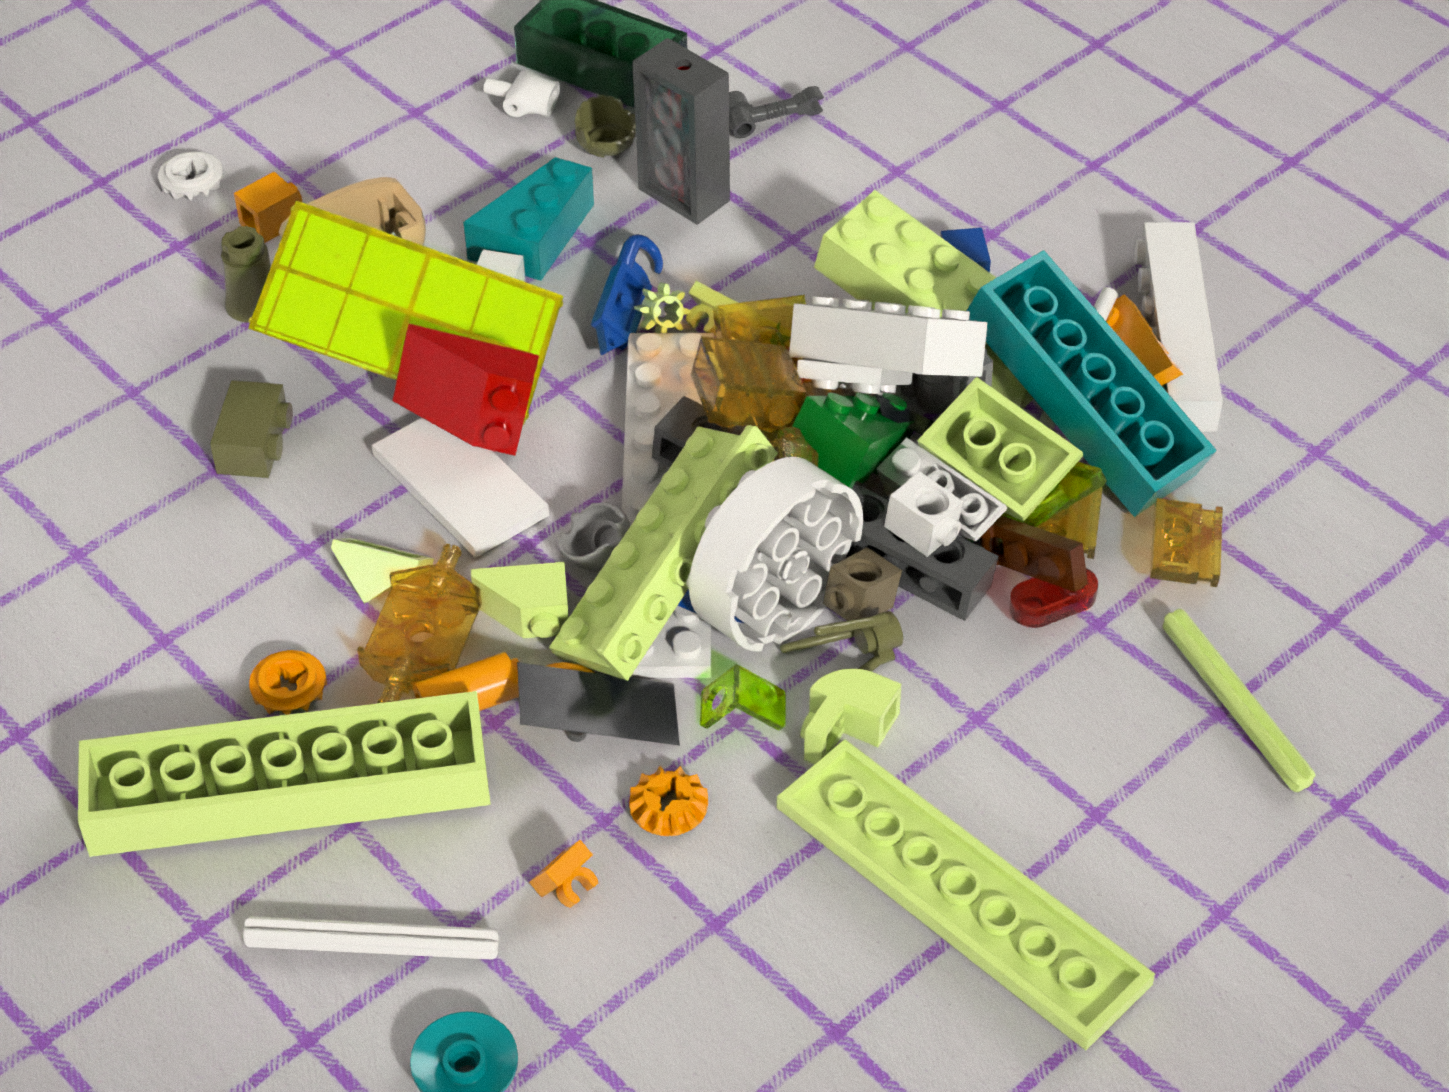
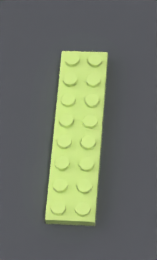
(966, 894)

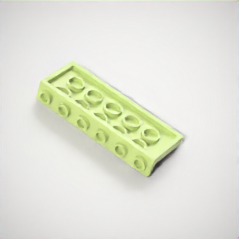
(653, 559)

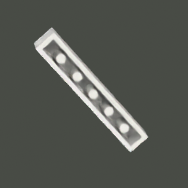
(1180, 316)

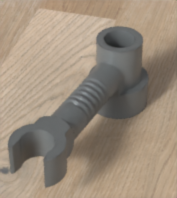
(744, 116)

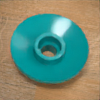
(463, 1041)

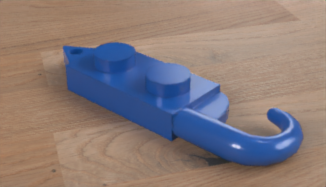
(615, 311)

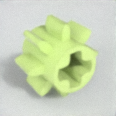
(673, 308)

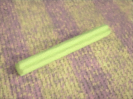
(1239, 701)

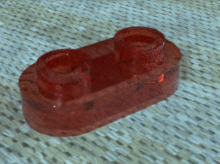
(1042, 603)

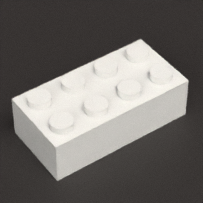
(888, 337)

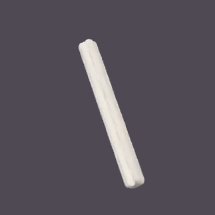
(371, 937)

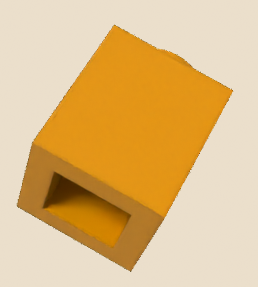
(266, 204)

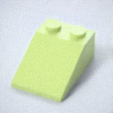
(1000, 448)

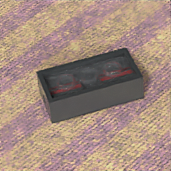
(682, 130)

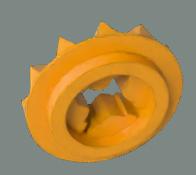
(296, 668)
(680, 814)

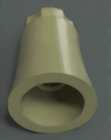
(245, 271)

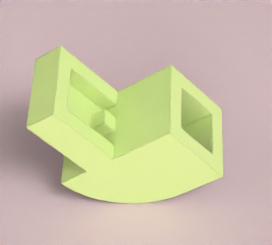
(851, 704)

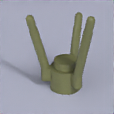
(872, 635)

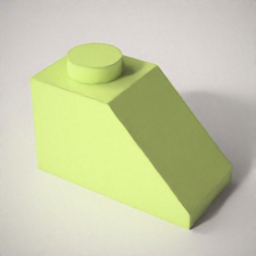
(525, 597)

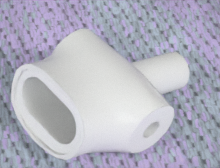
(526, 95)

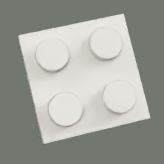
(859, 378)

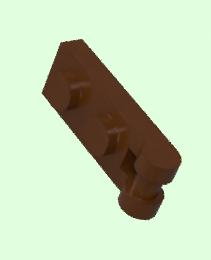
(1037, 553)

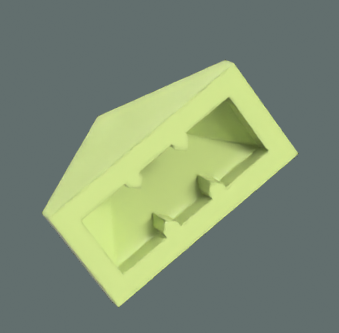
(371, 564)

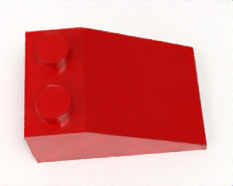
(466, 386)

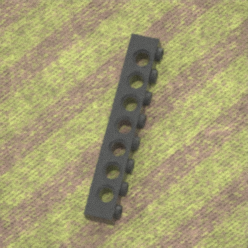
(949, 578)

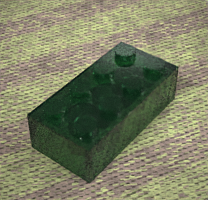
(588, 44)

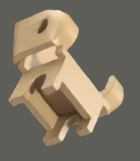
(377, 204)

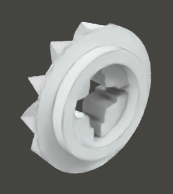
(176, 171)

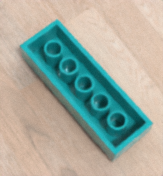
(1090, 382)

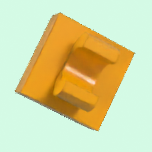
(562, 871)

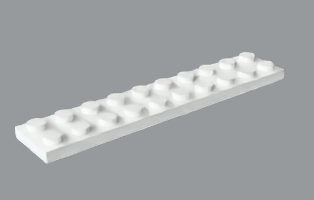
(656, 380)

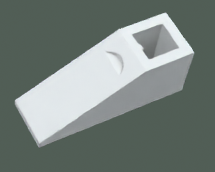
(978, 506)

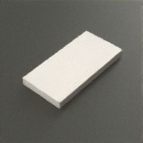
(461, 485)

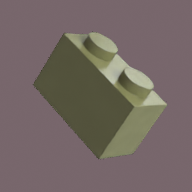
(250, 429)

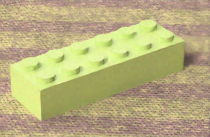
(894, 258)

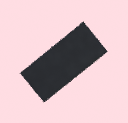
(597, 704)

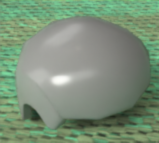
(593, 535)

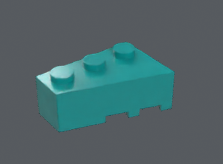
(534, 216)

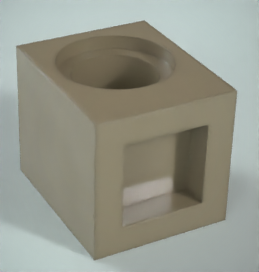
(862, 585)

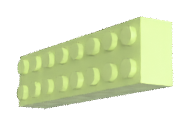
(281, 773)

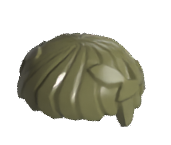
(604, 126)

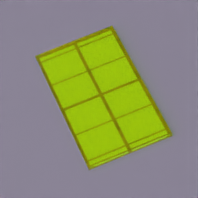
(358, 289)

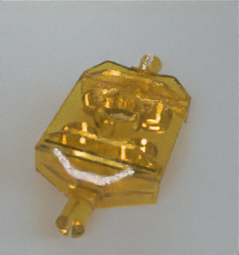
(419, 601)

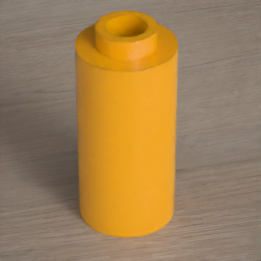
(491, 677)

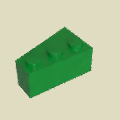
(851, 433)

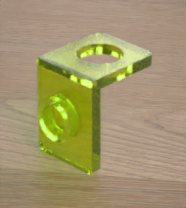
(747, 693)

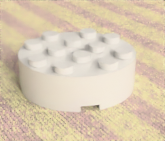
(773, 552)

